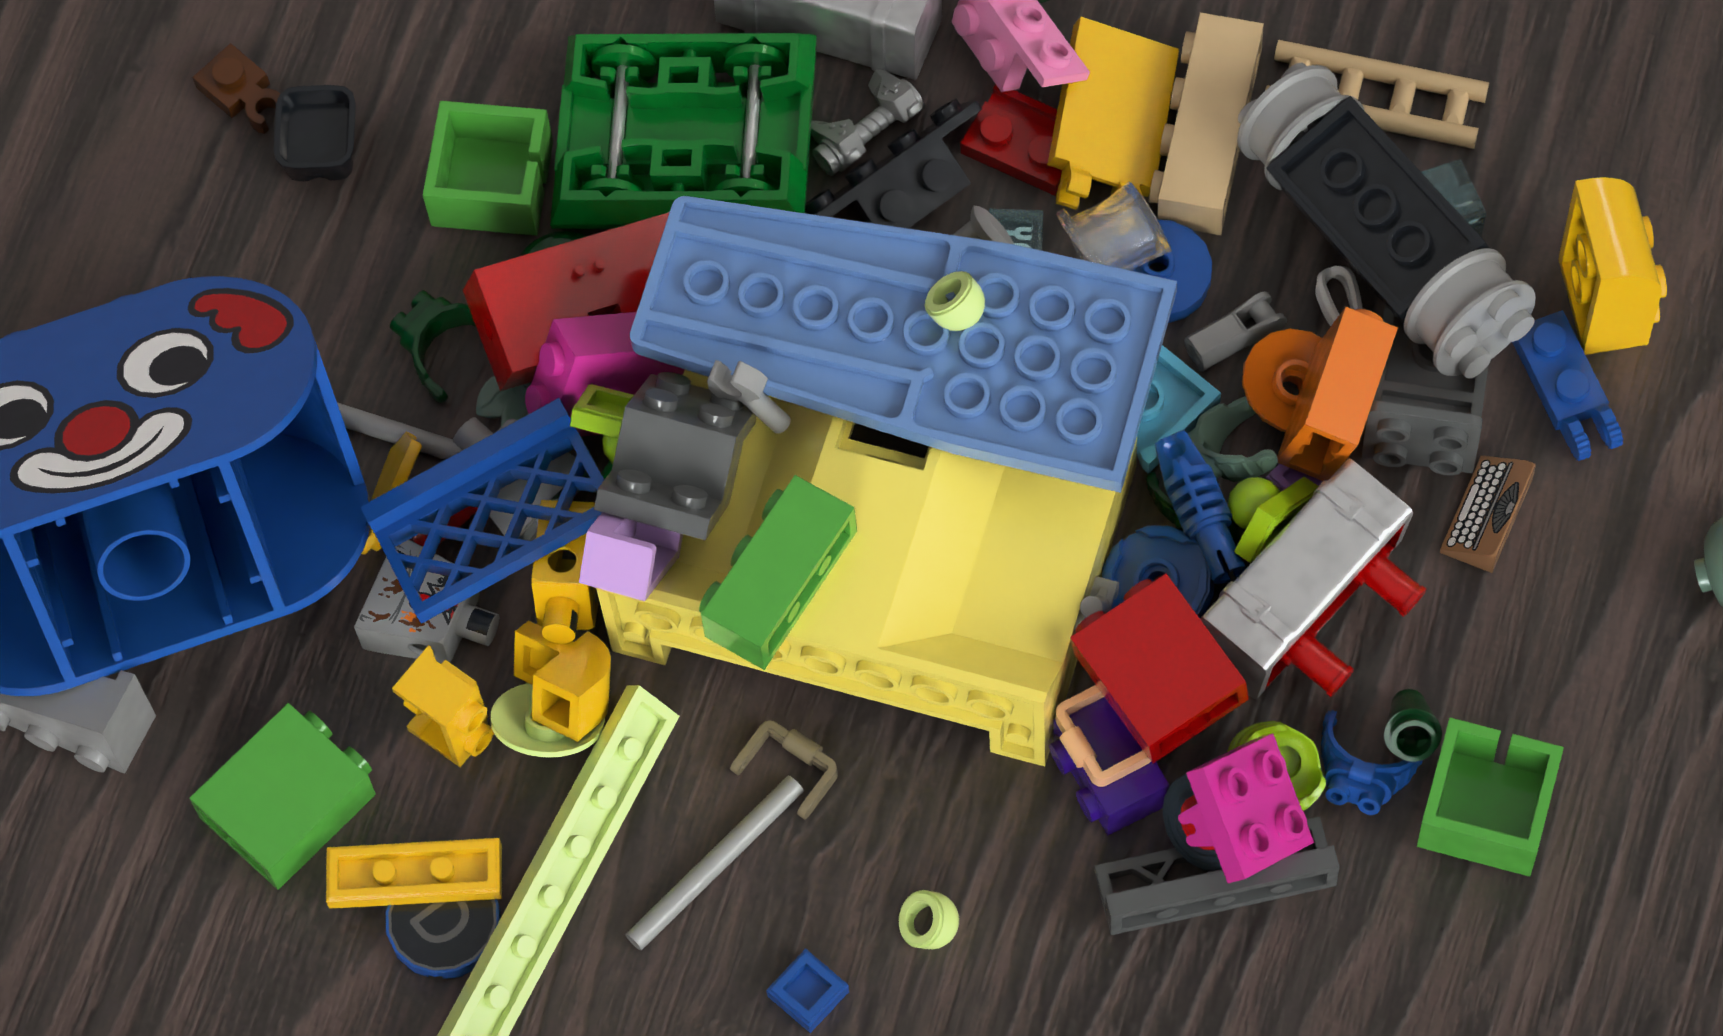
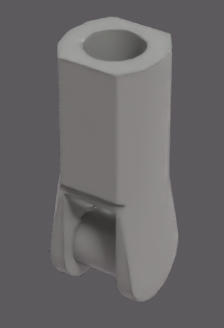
(1228, 333)

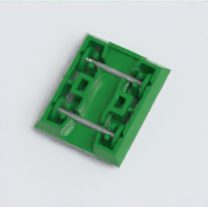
(685, 133)

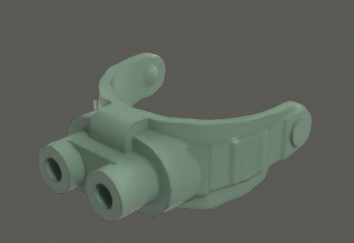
(1213, 430)

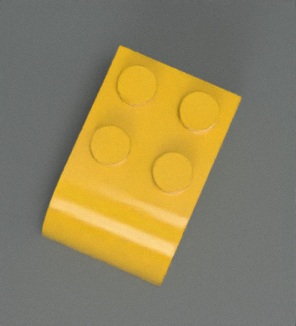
(1610, 266)

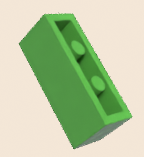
(777, 571)

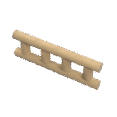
(1406, 81)

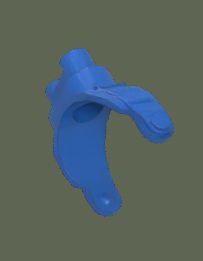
(1360, 781)

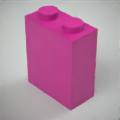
(588, 353)

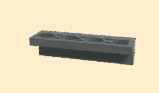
(1208, 892)

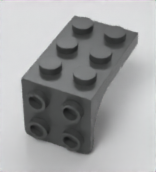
(1422, 413)

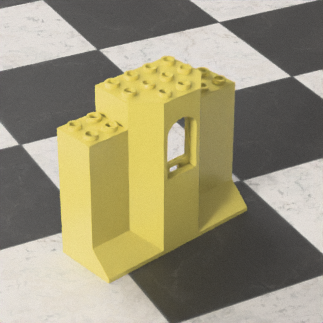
(940, 602)

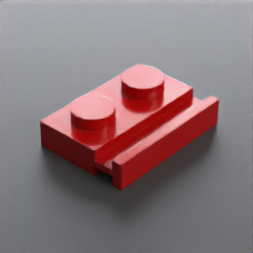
(1015, 138)

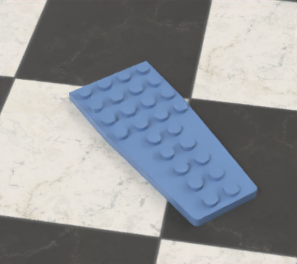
(842, 328)

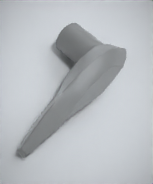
(984, 226)

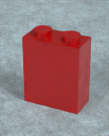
(1158, 666)

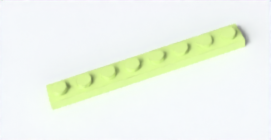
(562, 867)

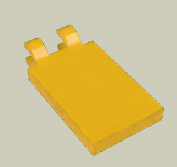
(1115, 118)

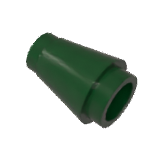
(1411, 727)

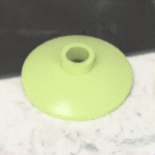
(514, 728)

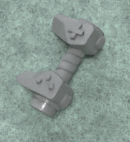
(844, 142)

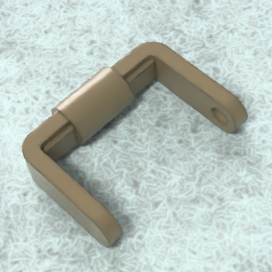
(800, 747)

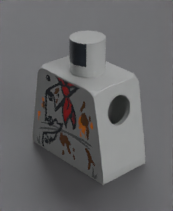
(392, 628)

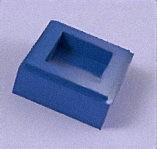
(808, 990)

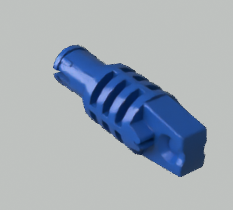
(1199, 503)

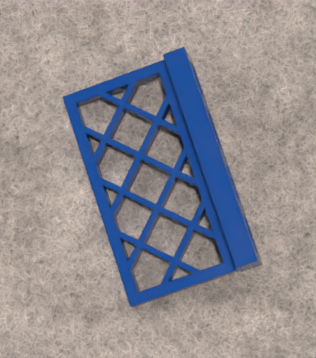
(475, 480)

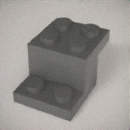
(675, 456)

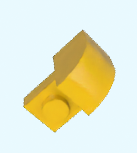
(566, 679)

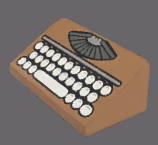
(1488, 511)

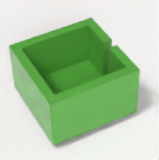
(488, 168)
(1485, 807)

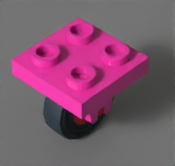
(1237, 812)

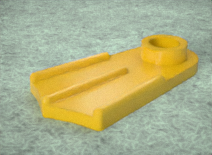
(394, 473)

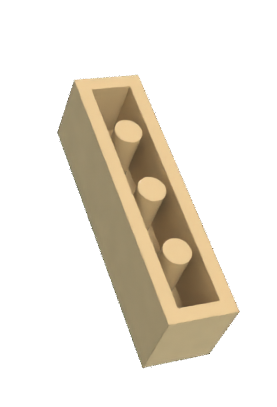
(1203, 141)

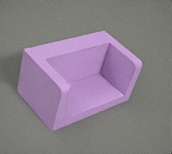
(627, 556)

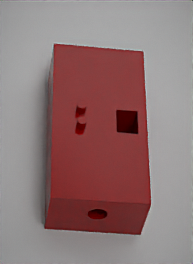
(579, 278)

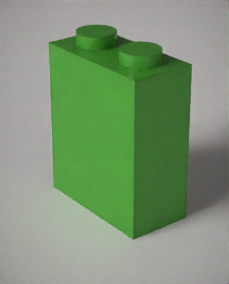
(284, 794)

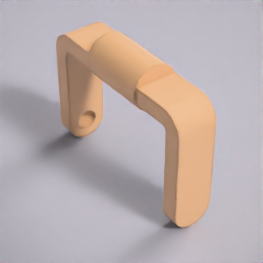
(1080, 748)

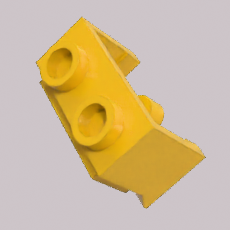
(446, 708)

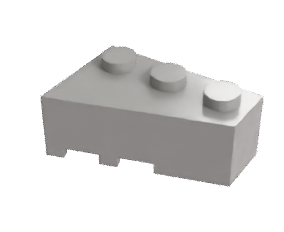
(94, 720)

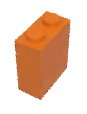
(1337, 393)

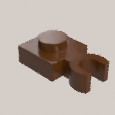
(237, 84)

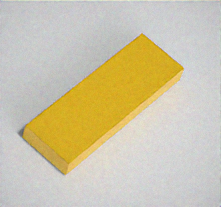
(414, 873)

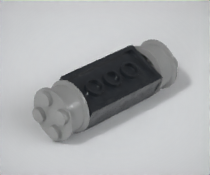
(1386, 220)

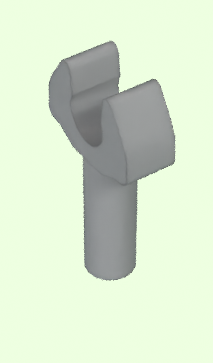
(748, 387)
(1101, 596)

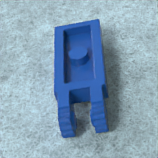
(1567, 383)

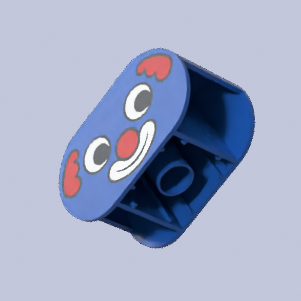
(166, 480)

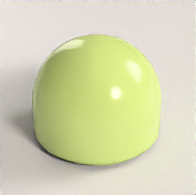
(963, 309)
(944, 922)

